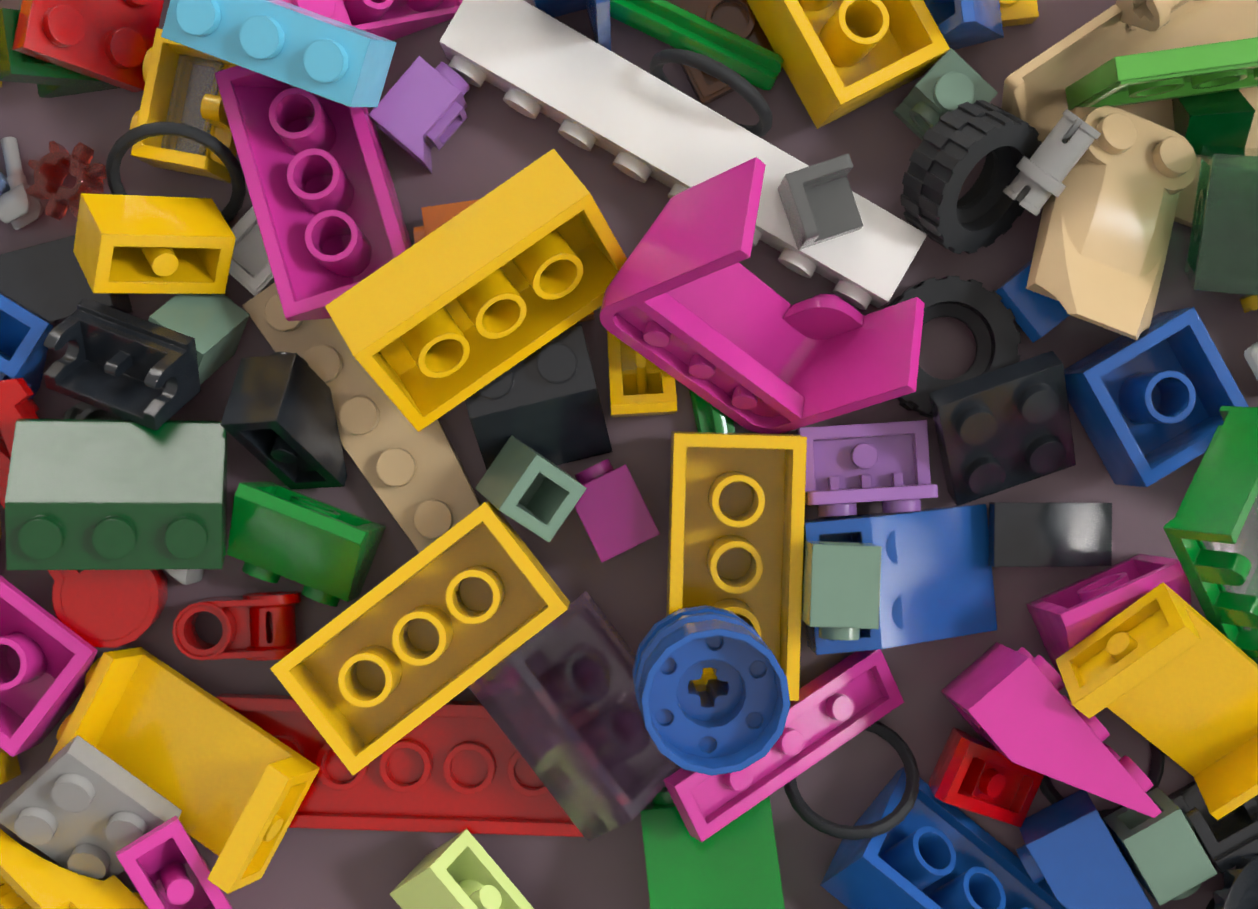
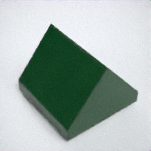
(1213, 119)

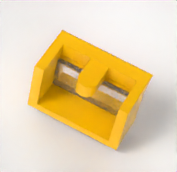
(185, 91)

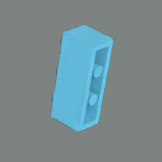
(286, 45)

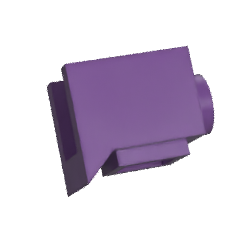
(423, 109)

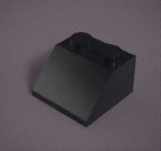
(545, 403)

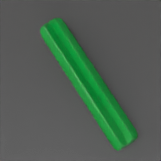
(692, 33)

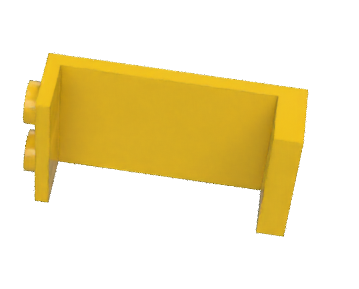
(1177, 688)
(198, 753)

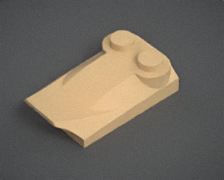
(1113, 223)

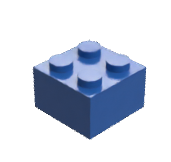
(1152, 398)

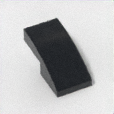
(1050, 534)

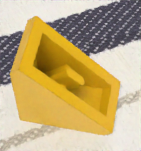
(637, 383)

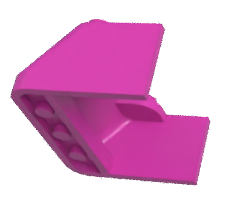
(734, 337)

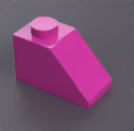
(171, 870)

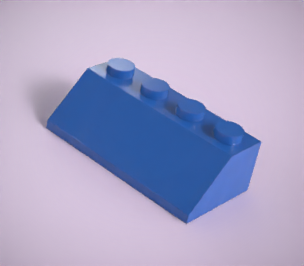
(930, 862)

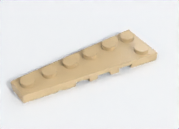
(408, 469)

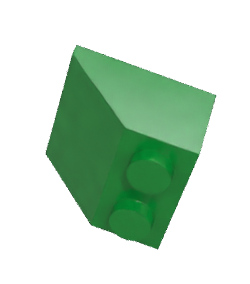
(302, 540)

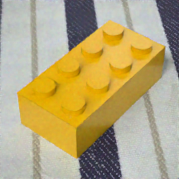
(849, 49)
(481, 291)
(740, 534)
(421, 637)

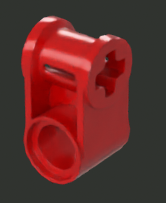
(253, 625)

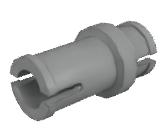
(1051, 163)

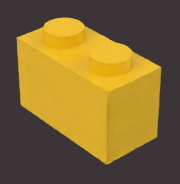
(153, 244)

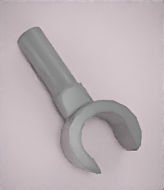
(16, 204)

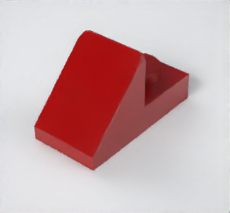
(983, 780)

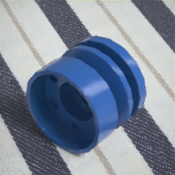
(737, 713)

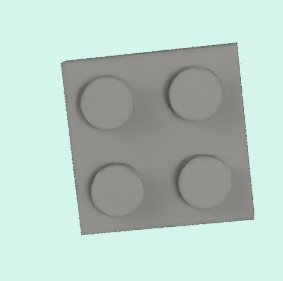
(84, 810)

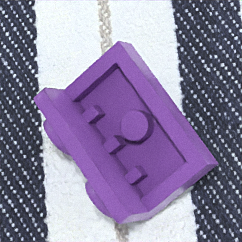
(868, 465)

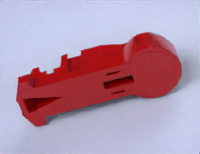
(97, 605)

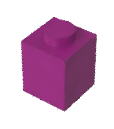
(613, 510)

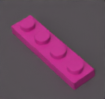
(824, 718)

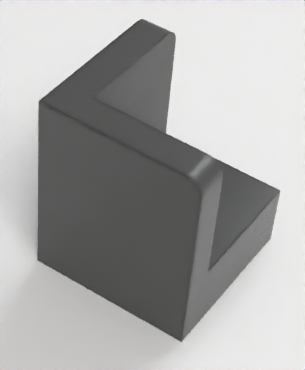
(820, 202)

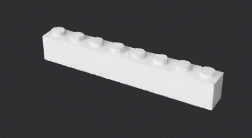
(661, 135)

